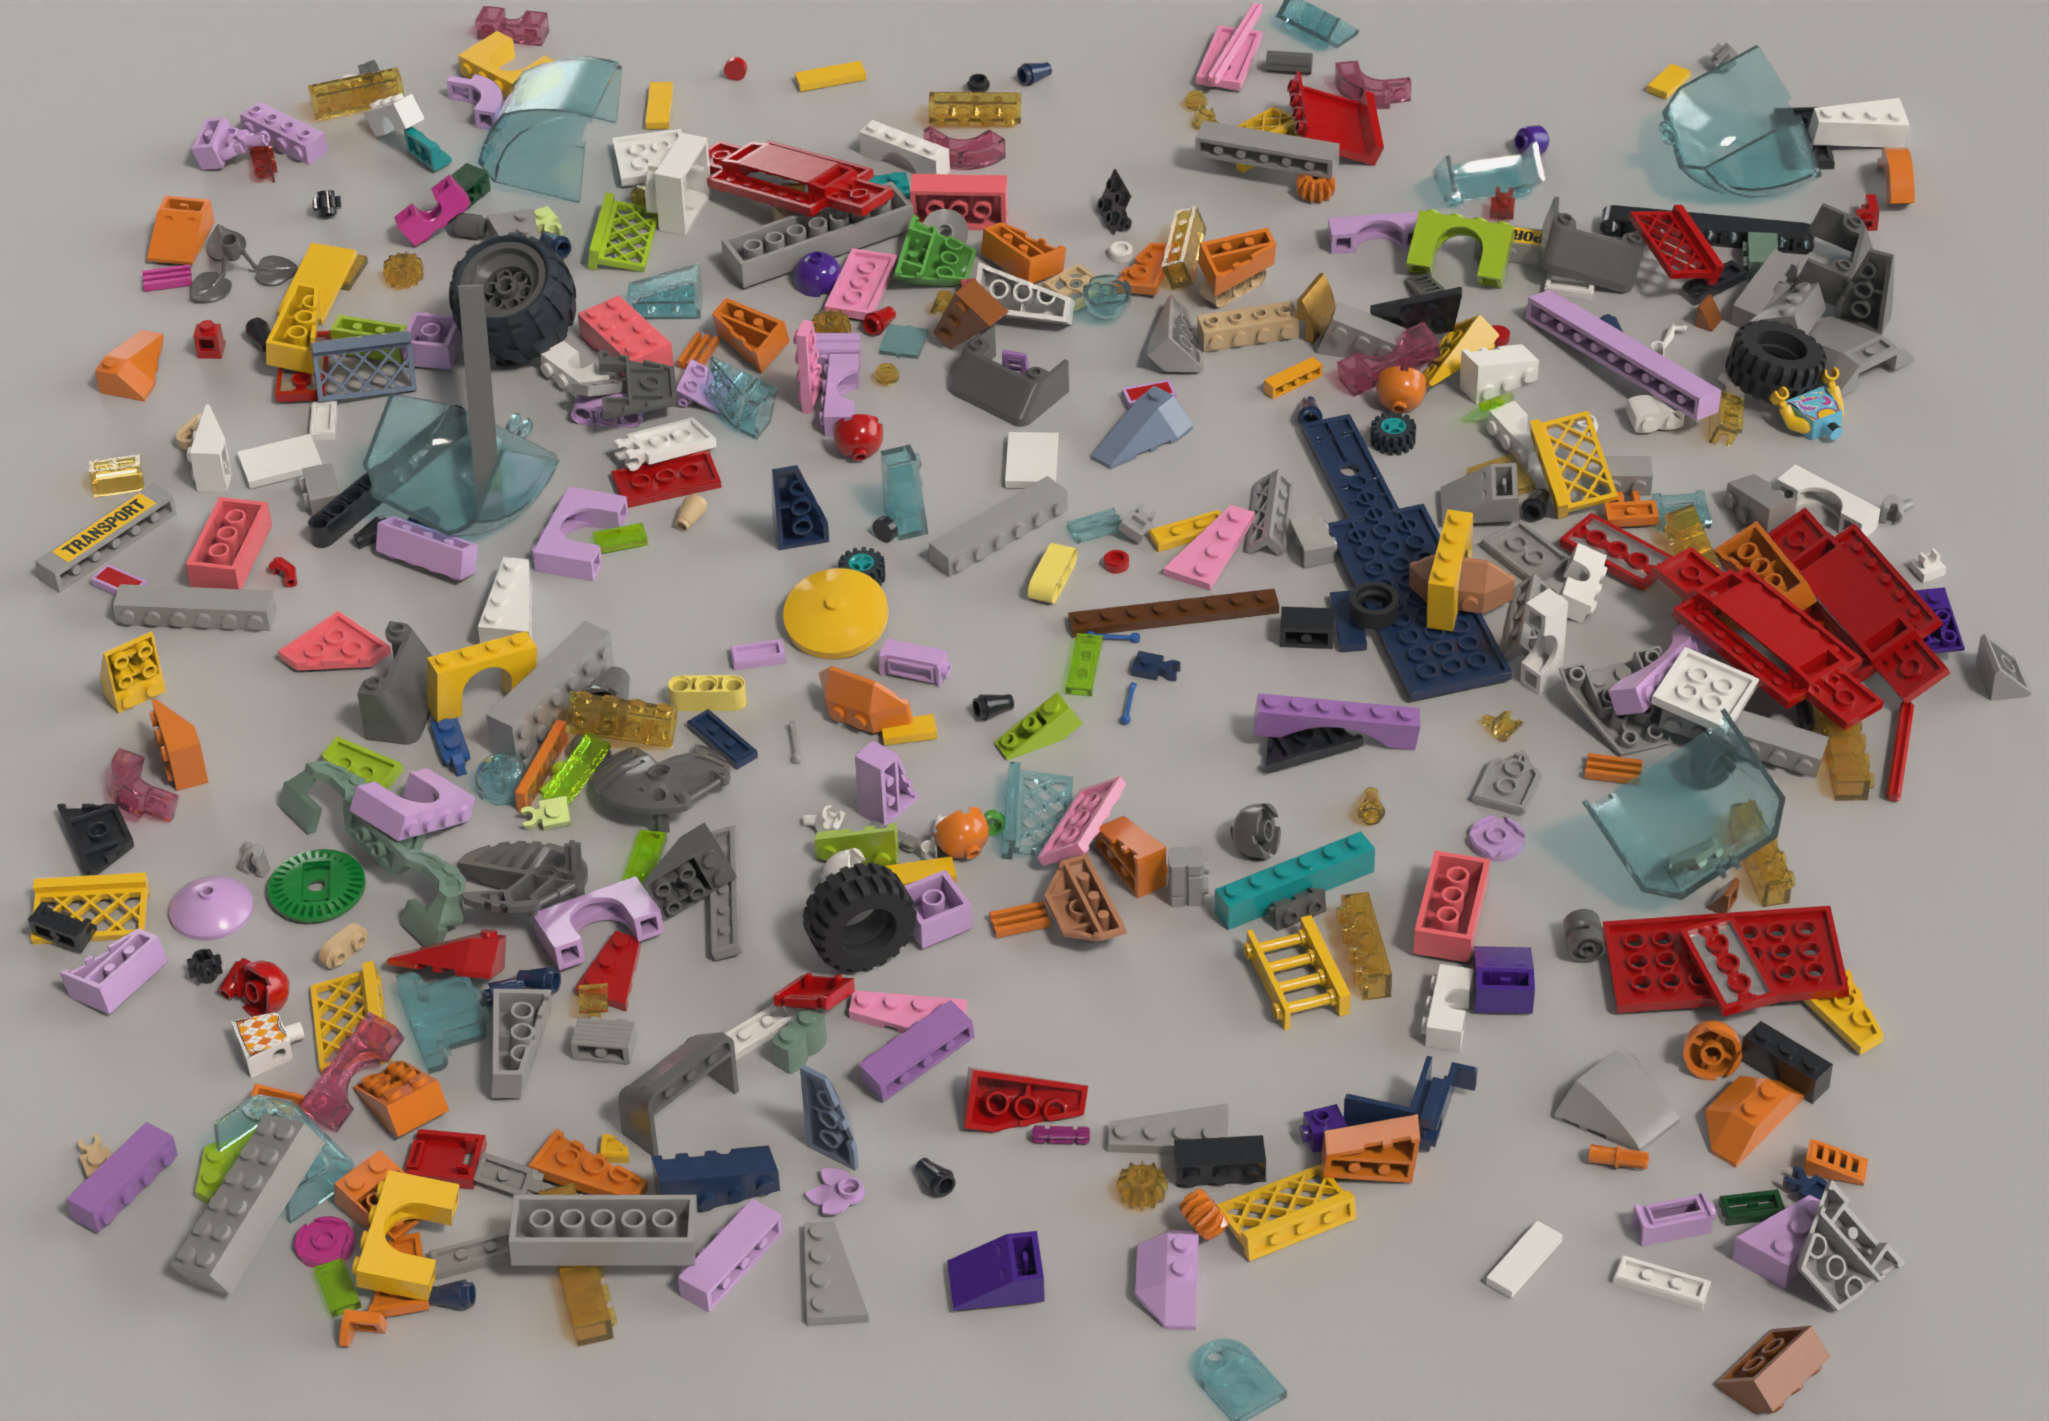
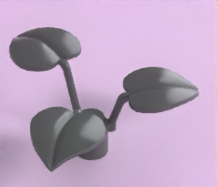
(229, 245)

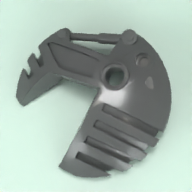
(644, 786)
(526, 874)

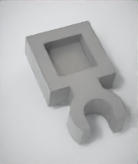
(1136, 523)

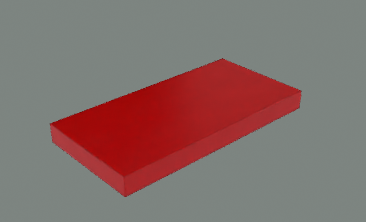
(667, 479)

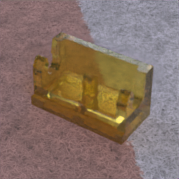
(1728, 419)
(116, 475)

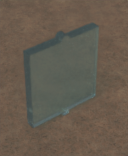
(903, 341)

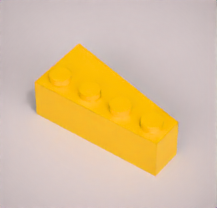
(295, 329)

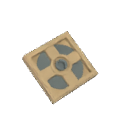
(1071, 284)

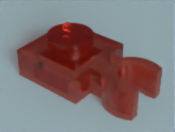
(1502, 205)

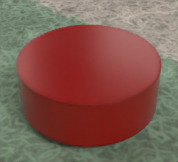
(735, 68)
(1504, 335)
(1116, 561)

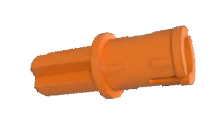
(1618, 1157)

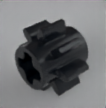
(326, 203)
(204, 966)

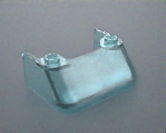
(1481, 178)
(327, 1167)

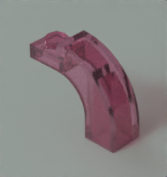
(1353, 82)
(970, 153)
(133, 793)

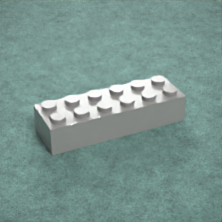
(543, 695)
(247, 1204)
(603, 1230)

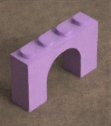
(577, 510)
(430, 805)
(623, 902)

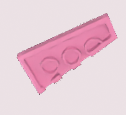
(809, 371)
(1211, 550)
(895, 1009)

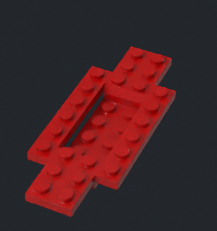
(828, 179)
(1867, 601)
(1816, 658)

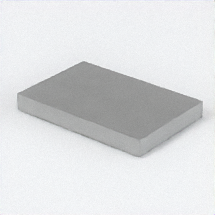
(1525, 552)

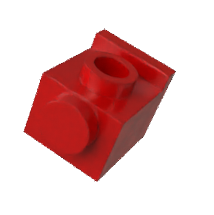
(209, 334)

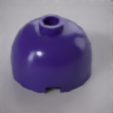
(816, 273)

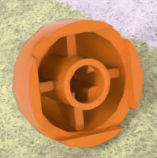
(1401, 389)
(962, 834)
(1712, 1050)

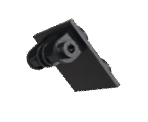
(1114, 203)

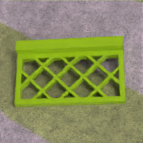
(606, 231)

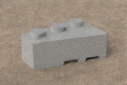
(1766, 287)
(1798, 307)

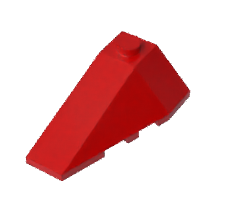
(470, 956)
(1013, 1100)

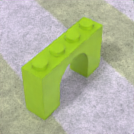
(1435, 228)

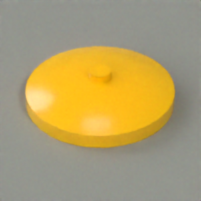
(835, 613)

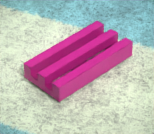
(167, 278)

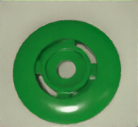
(291, 881)

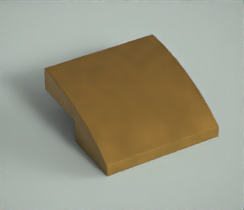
(1316, 307)

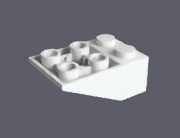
(209, 455)

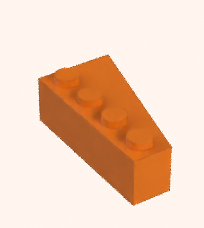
(1760, 553)

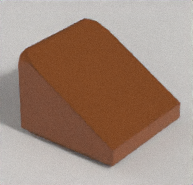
(1708, 314)
(1725, 897)

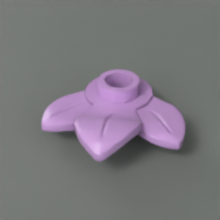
(836, 1192)

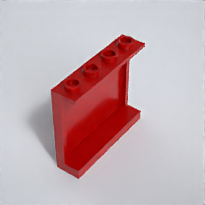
(1337, 120)

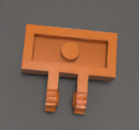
(1631, 512)

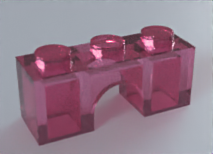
(526, 30)

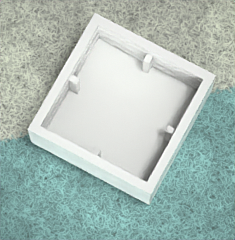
(678, 183)

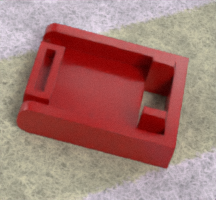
(815, 992)
(442, 1156)

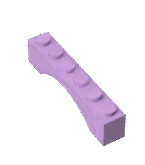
(1635, 691)

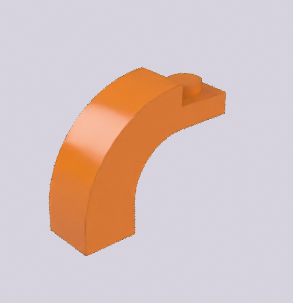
(1899, 175)

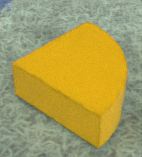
(613, 1149)

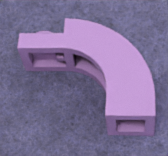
(482, 93)

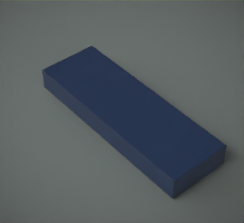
(1349, 634)
(722, 739)

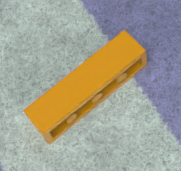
(1293, 377)

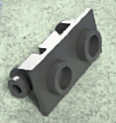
(1303, 904)

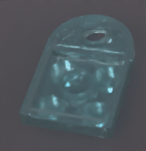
(1238, 1381)

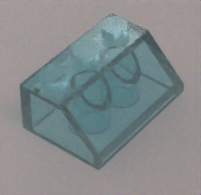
(1316, 23)

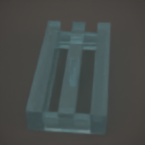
(1094, 525)

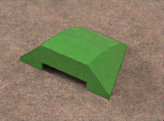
(933, 258)

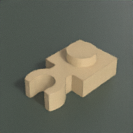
(93, 1155)

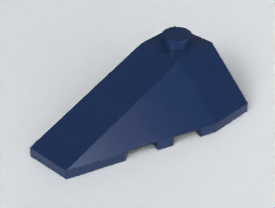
(795, 511)

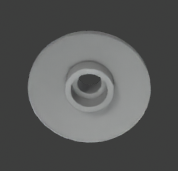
(948, 221)

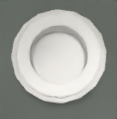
(1121, 251)

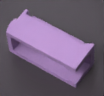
(914, 661)
(1674, 1219)

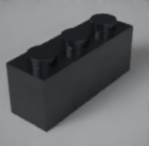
(1786, 1061)
(1219, 1161)

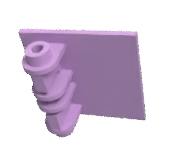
(692, 386)

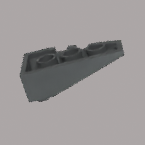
(1869, 294)

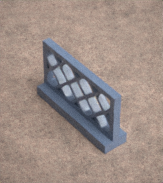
(361, 344)

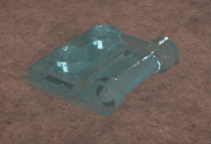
(1697, 497)

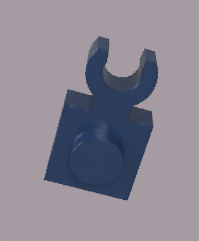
(1153, 665)
(1805, 1185)

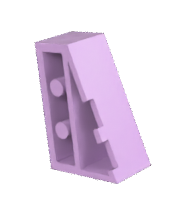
(882, 784)
(1776, 1243)

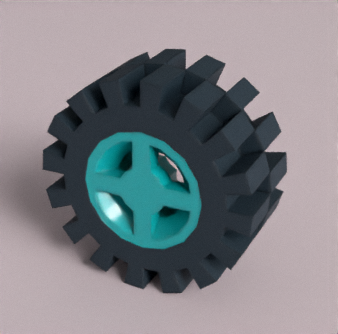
(1393, 433)
(865, 561)

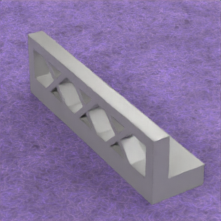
(1274, 513)
(1519, 633)

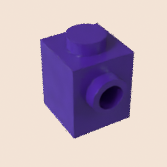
(1317, 1122)

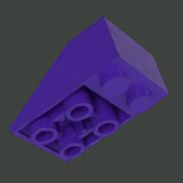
(1947, 637)
(1504, 979)
(998, 1273)

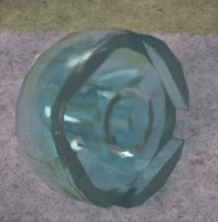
(1106, 297)
(499, 778)

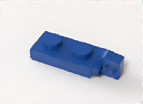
(451, 744)

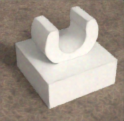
(1927, 566)

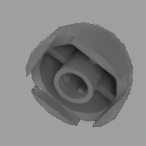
(1256, 831)

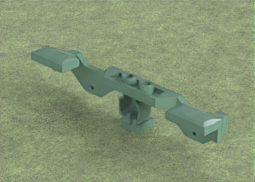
(393, 855)

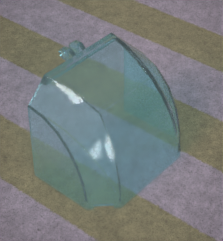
(543, 123)
(1739, 130)
(425, 467)
(1696, 793)

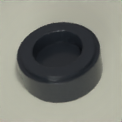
(885, 529)

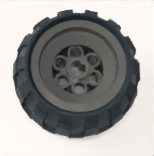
(509, 269)

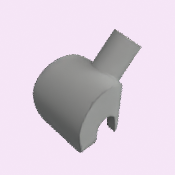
(1894, 508)
(254, 858)

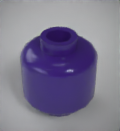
(1529, 135)

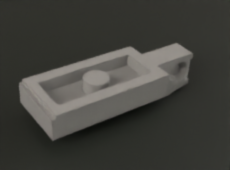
(509, 1176)

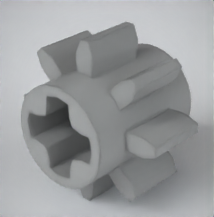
(1722, 54)

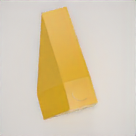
(1467, 334)

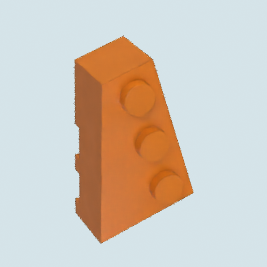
(1021, 254)
(1236, 258)
(1133, 855)
(1372, 1150)

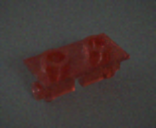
(263, 162)

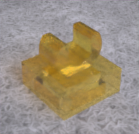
(593, 999)

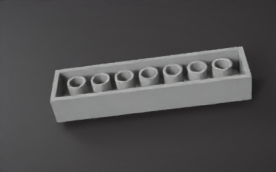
(779, 245)

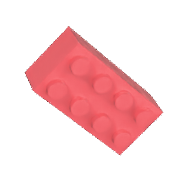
(976, 197)
(623, 331)
(229, 544)
(1451, 906)

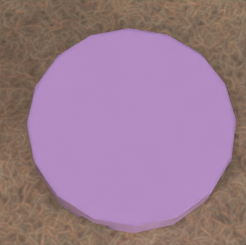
(1496, 838)

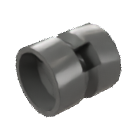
(1584, 935)

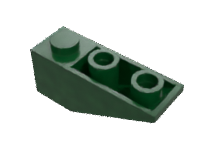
(474, 182)

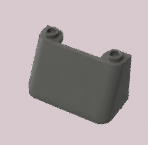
(396, 705)

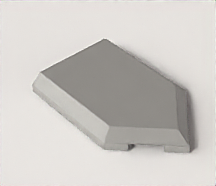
(1508, 784)

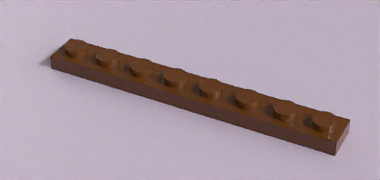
(1174, 612)

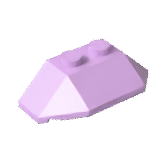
(1169, 1277)

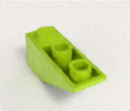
(1040, 728)

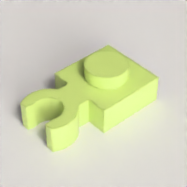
(547, 221)
(552, 814)

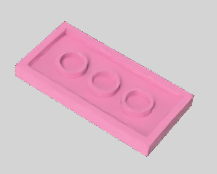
(1240, 65)
(861, 283)
(1082, 821)

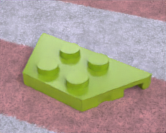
(216, 1166)

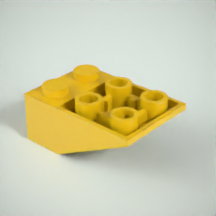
(132, 673)

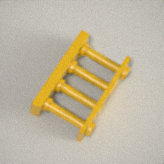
(1316, 955)

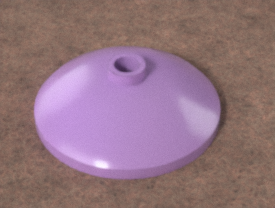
(211, 908)

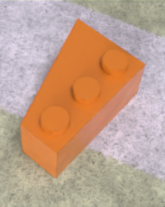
(750, 332)

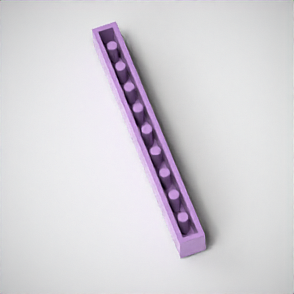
(1623, 355)

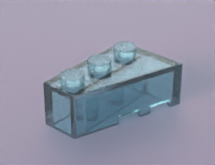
(668, 294)
(903, 491)

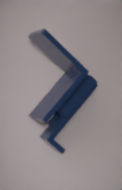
(1429, 1102)

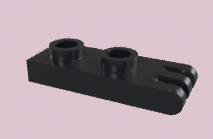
(1731, 275)

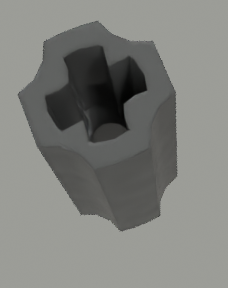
(1289, 62)

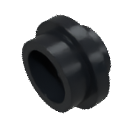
(978, 83)

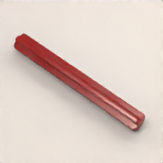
(1900, 751)

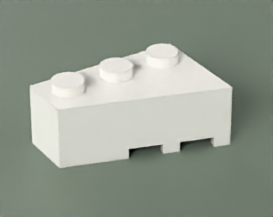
(1496, 371)

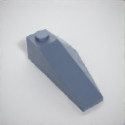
(1146, 425)
(826, 1119)

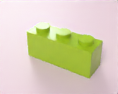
(352, 326)

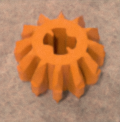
(1315, 188)
(1203, 1214)

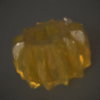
(403, 270)
(831, 322)
(1142, 1185)

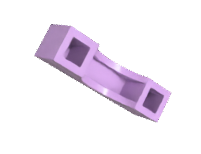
(1351, 231)
(840, 377)

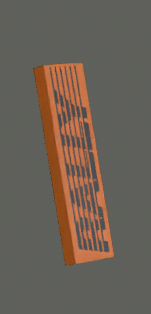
(541, 765)

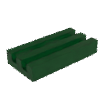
(1753, 1211)

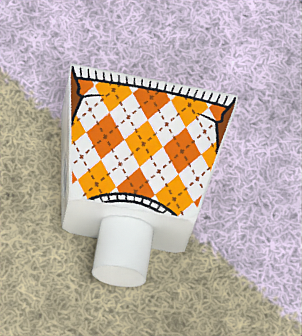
(265, 1041)

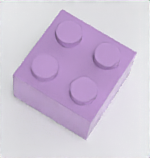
(434, 340)
(940, 909)

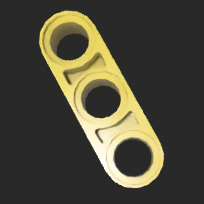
(1052, 573)
(707, 692)

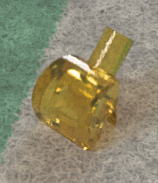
(1203, 114)
(941, 302)
(1502, 726)

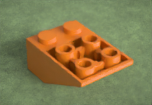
(180, 230)
(178, 747)
(402, 1097)
(358, 1191)

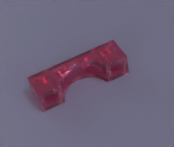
(1361, 371)
(371, 1042)

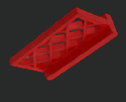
(1686, 237)

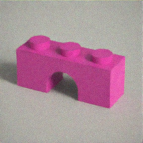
(420, 224)

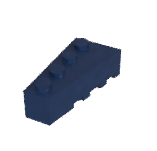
(718, 1177)

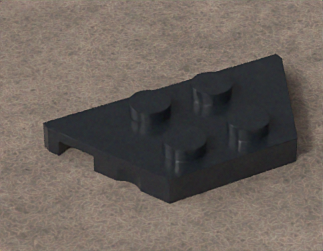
(1435, 309)
(1308, 746)
(96, 834)

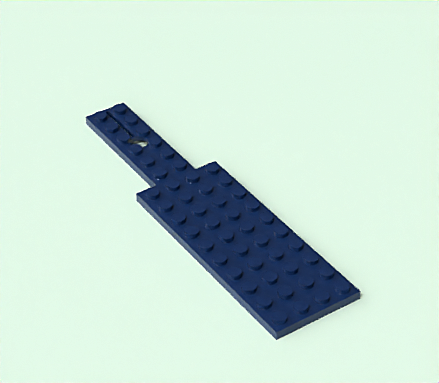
(1378, 546)

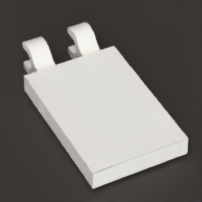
(664, 443)

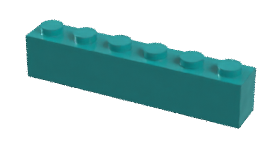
(1320, 868)

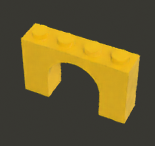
(490, 55)
(1444, 579)
(452, 670)
(401, 1199)

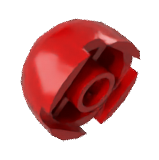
(858, 437)
(262, 987)

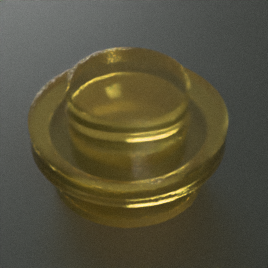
(1194, 98)
(886, 374)

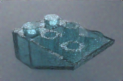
(740, 397)

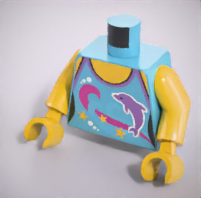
(1814, 412)

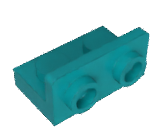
(425, 149)

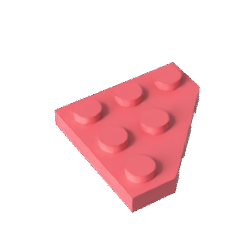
(335, 645)

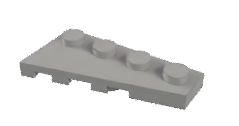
(1157, 1132)
(830, 1283)

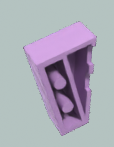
(117, 973)

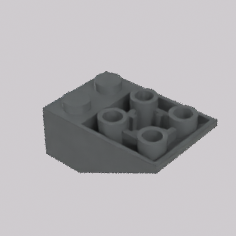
(688, 872)

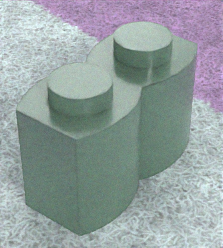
(799, 1040)

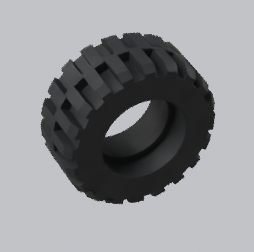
(1774, 356)
(846, 896)

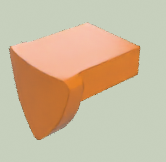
(360, 1321)

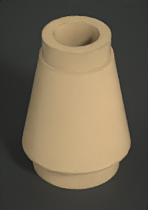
(691, 511)

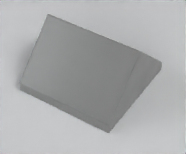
(2000, 671)

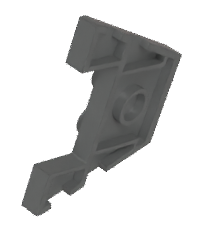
(647, 383)

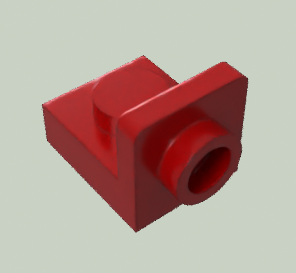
(1869, 212)

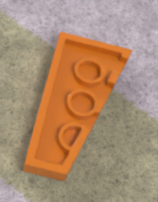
(570, 1163)

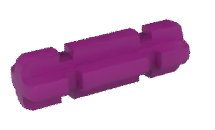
(1061, 1134)

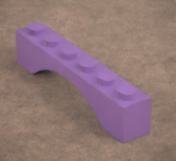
(1389, 724)

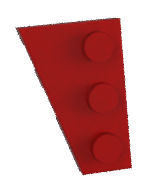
(616, 968)

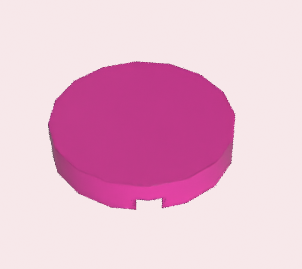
(324, 1241)

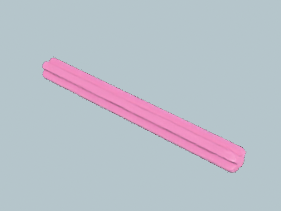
(1234, 44)

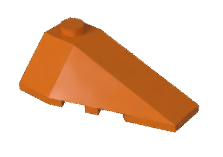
(131, 367)

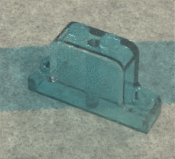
(442, 1015)

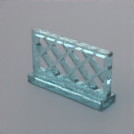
(1015, 804)

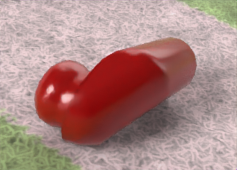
(279, 565)

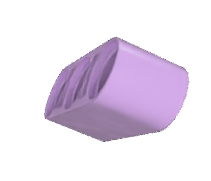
(589, 412)

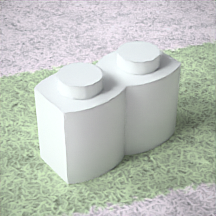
(1651, 413)

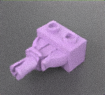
(221, 142)

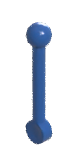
(1133, 637)
(1125, 719)

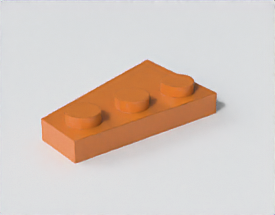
(1146, 273)
(393, 1304)

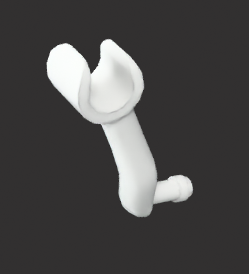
(1659, 346)
(930, 846)

